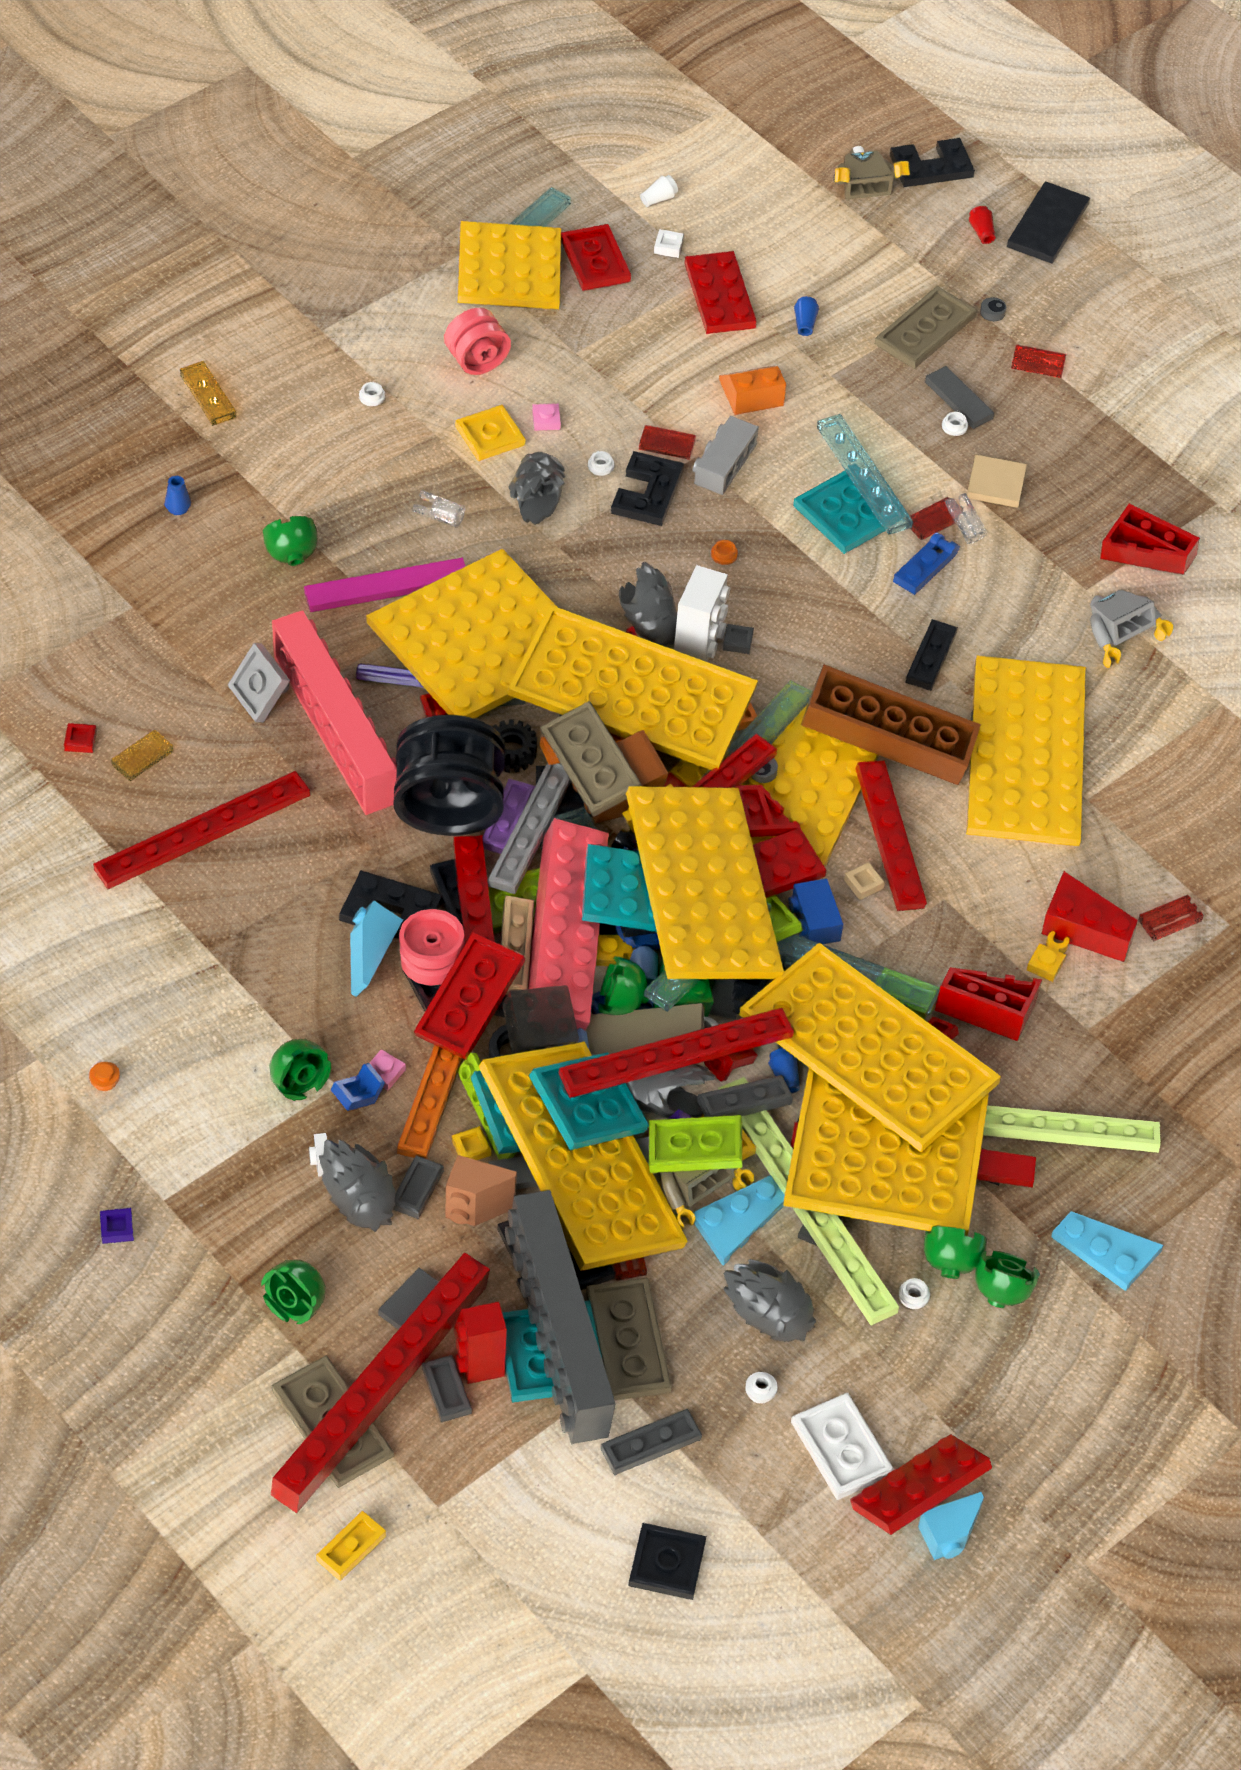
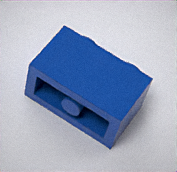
(816, 911)

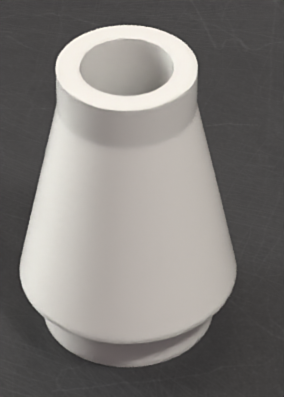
(661, 190)

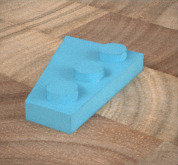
(736, 1217)
(1106, 1248)

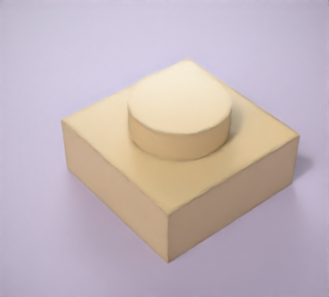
(864, 881)

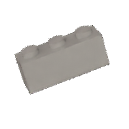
(725, 455)

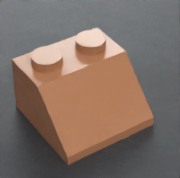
(478, 1191)

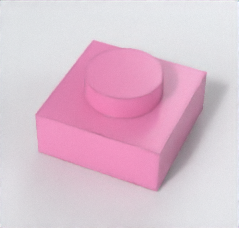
(546, 417)
(388, 1068)

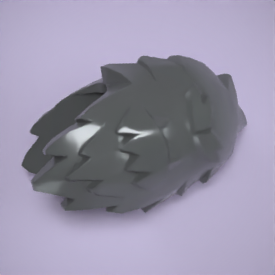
(537, 486)
(650, 606)
(664, 1093)
(358, 1184)
(770, 1300)

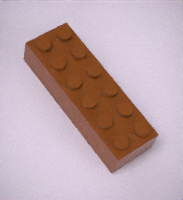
(891, 724)

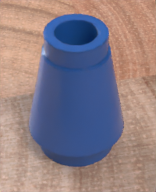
(806, 313)
(177, 496)
(785, 1064)

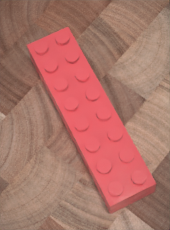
(335, 711)
(561, 941)

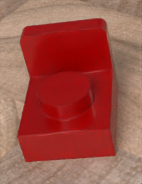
(722, 1066)

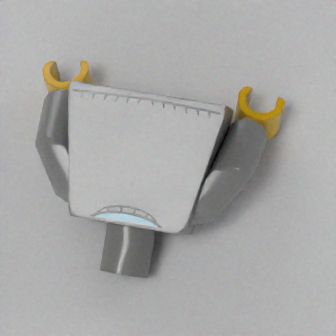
(1123, 617)

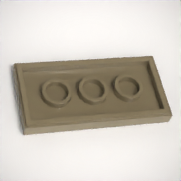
(925, 327)
(590, 758)
(641, 1027)
(629, 1338)
(309, 1397)

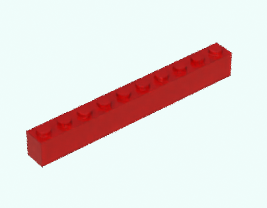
(379, 1383)

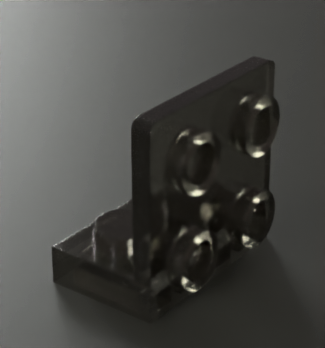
(539, 1018)

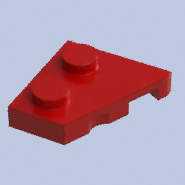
(763, 813)

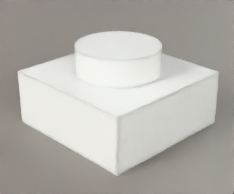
(668, 243)
(317, 1150)

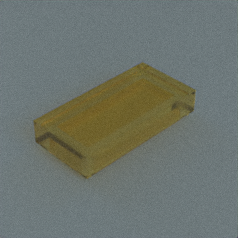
(142, 755)

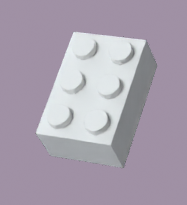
(702, 614)

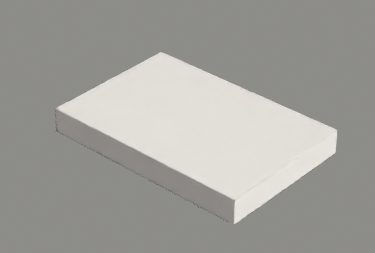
(842, 1445)

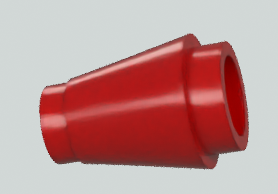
(982, 223)

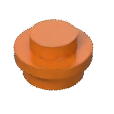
(724, 552)
(104, 1076)

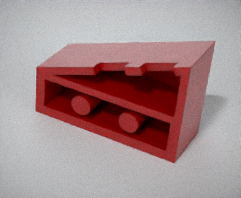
(1149, 542)
(1089, 920)
(987, 1001)
(481, 1342)

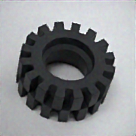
(525, 737)

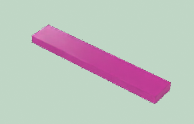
(377, 585)

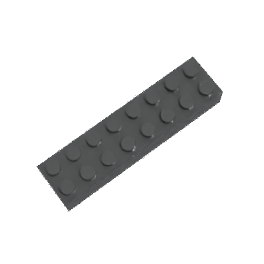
(560, 1318)

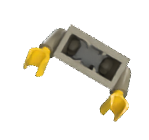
(868, 174)
(692, 1186)

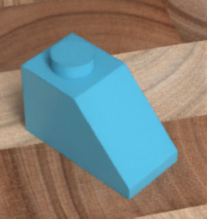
(950, 1525)

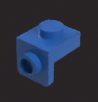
(359, 1089)

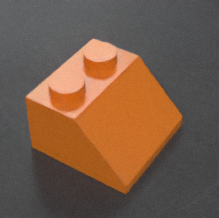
(754, 389)

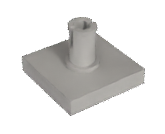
(259, 682)

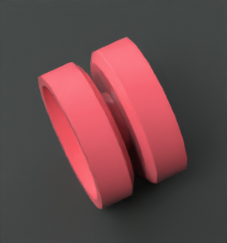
(477, 341)
(430, 945)

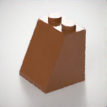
(644, 763)

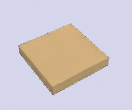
(996, 481)

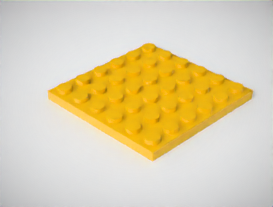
(466, 632)
(865, 1171)

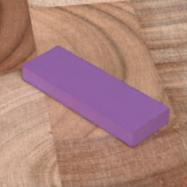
(515, 799)

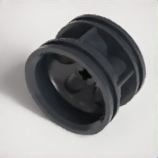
(449, 775)

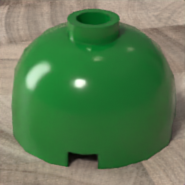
(291, 540)
(623, 988)
(299, 1067)
(953, 1251)
(1005, 1279)
(294, 1290)

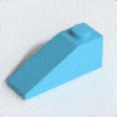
(369, 942)

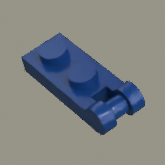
(926, 564)

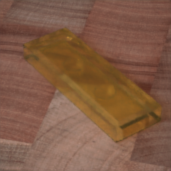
(208, 393)

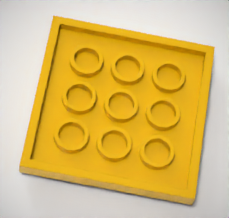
(509, 265)

